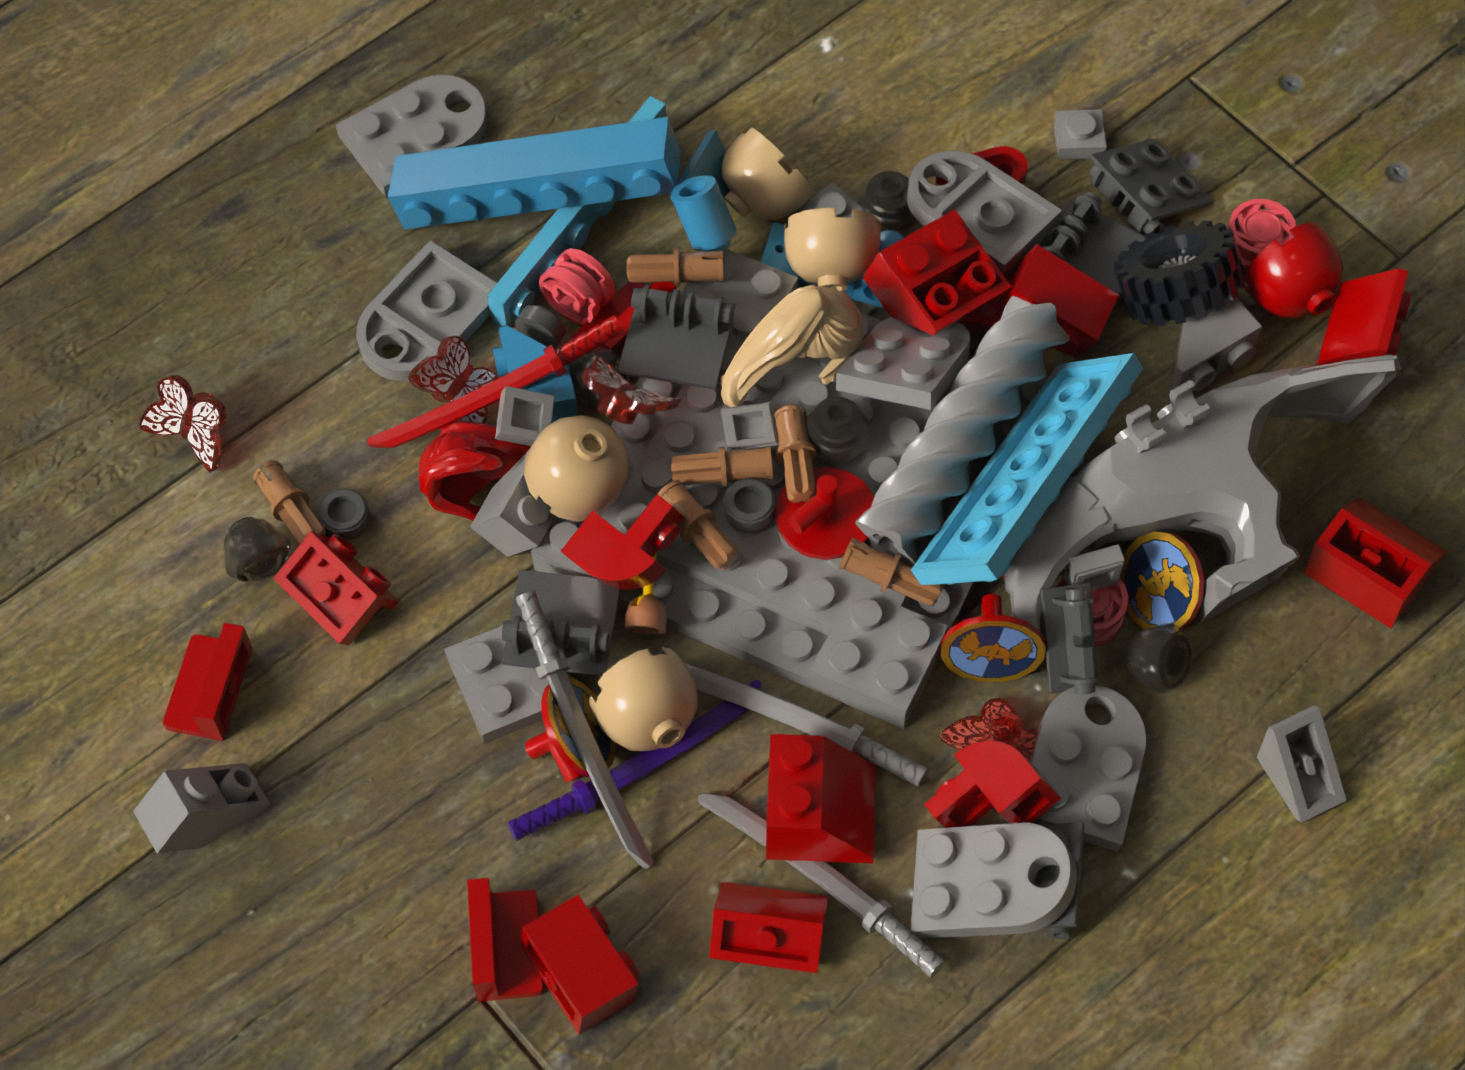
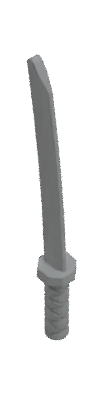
(554, 669)
(808, 722)
(875, 915)

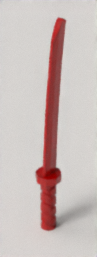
(552, 361)

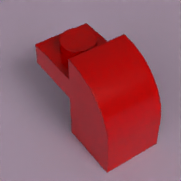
(625, 559)
(995, 778)

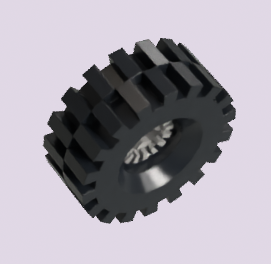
(1180, 273)

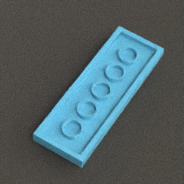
(1027, 471)

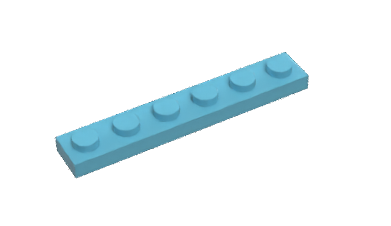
(563, 231)

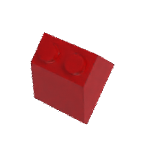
(819, 801)

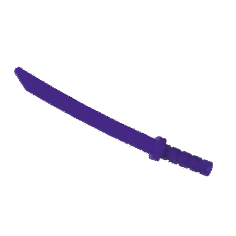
(585, 795)

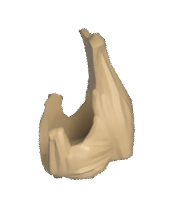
(803, 324)

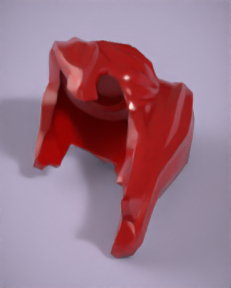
(463, 463)

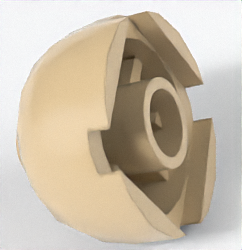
(762, 179)
(830, 247)
(577, 467)
(646, 701)

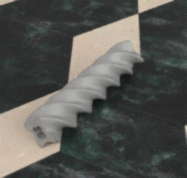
(961, 428)

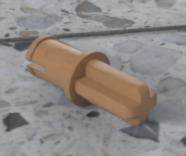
(677, 267)
(795, 452)
(722, 466)
(288, 502)
(699, 526)
(887, 572)

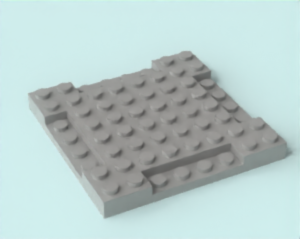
(772, 602)

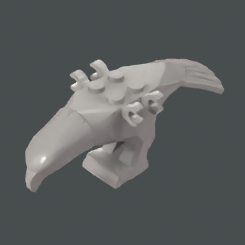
(1196, 476)

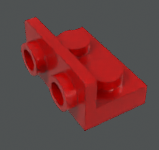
(335, 585)

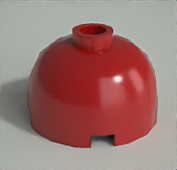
(1297, 275)

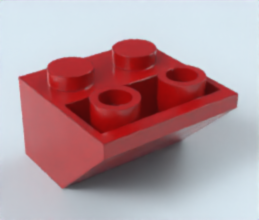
(935, 275)
(1366, 318)
(1373, 561)

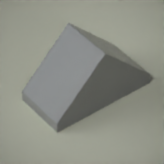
(1302, 764)

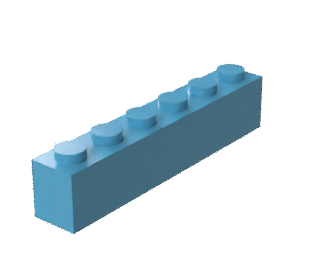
(535, 173)

